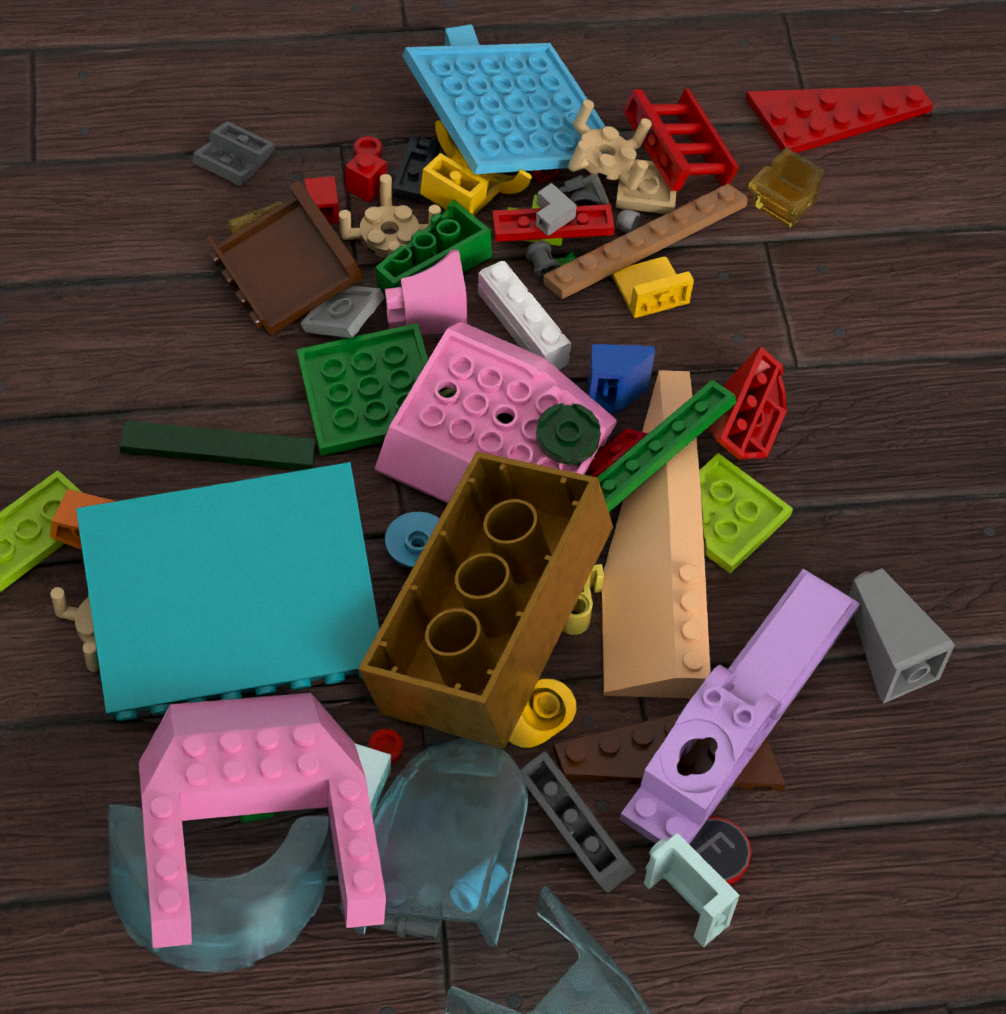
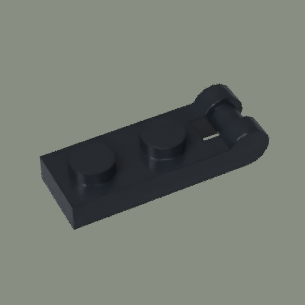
(409, 175)

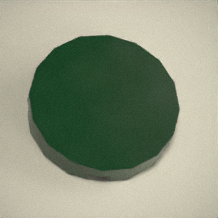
(568, 433)

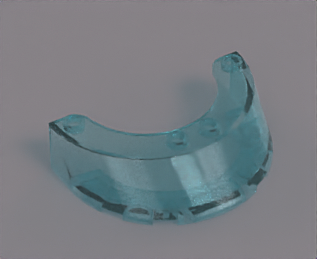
(231, 917)

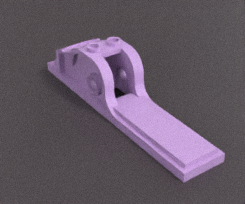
(739, 709)

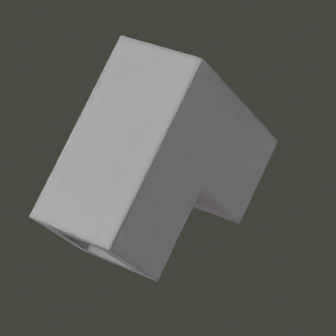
(556, 209)

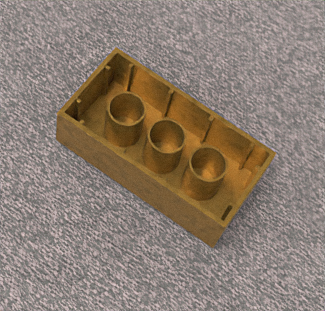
(488, 598)

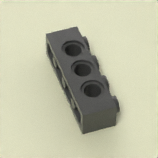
(576, 822)

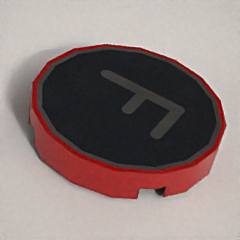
(723, 848)

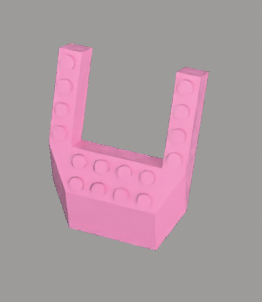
(248, 761)

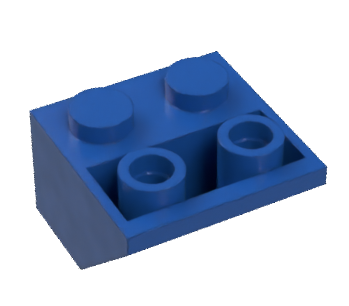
(618, 374)

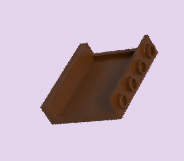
(286, 262)

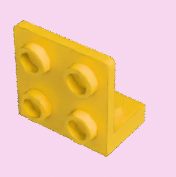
(653, 286)

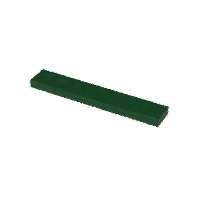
(217, 445)

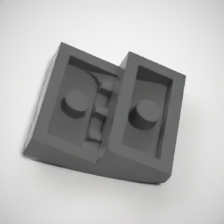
(233, 153)

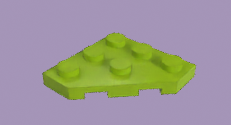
(736, 513)

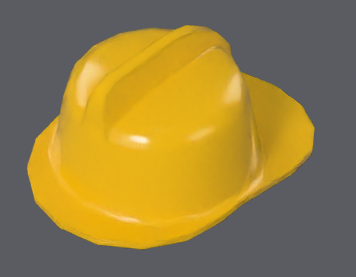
(545, 714)

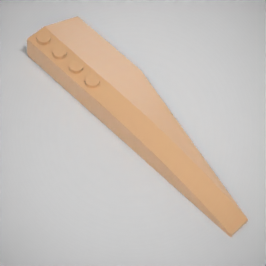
(656, 573)

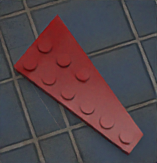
(823, 116)

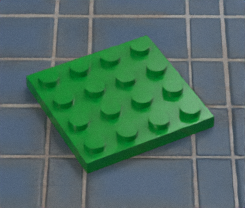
(360, 385)

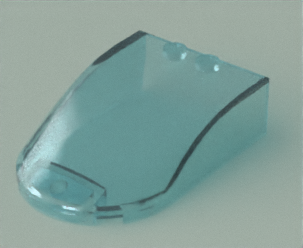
(451, 835)

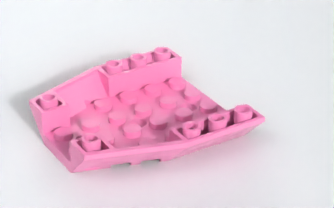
(438, 436)

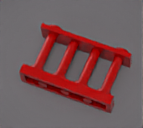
(669, 155)

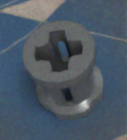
(541, 258)

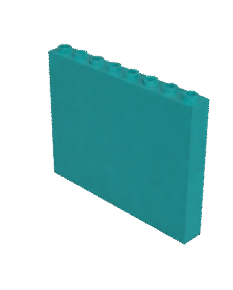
(228, 589)

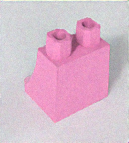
(430, 298)

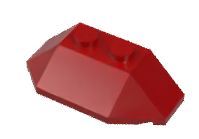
(759, 410)

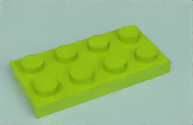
(27, 528)

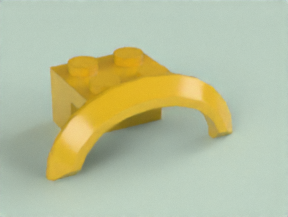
(453, 179)

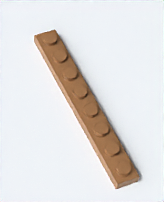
(644, 241)

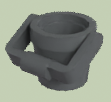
(585, 190)

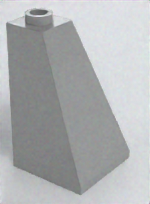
(897, 636)

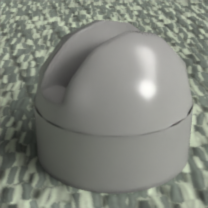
(627, 220)

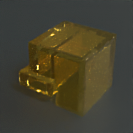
(787, 187)

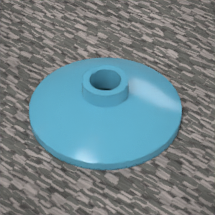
(405, 533)

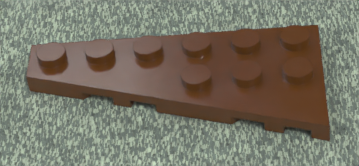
(629, 749)

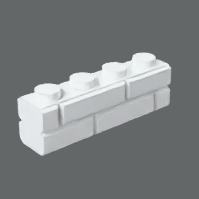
(522, 314)

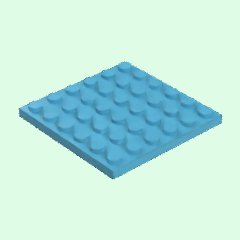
(503, 103)

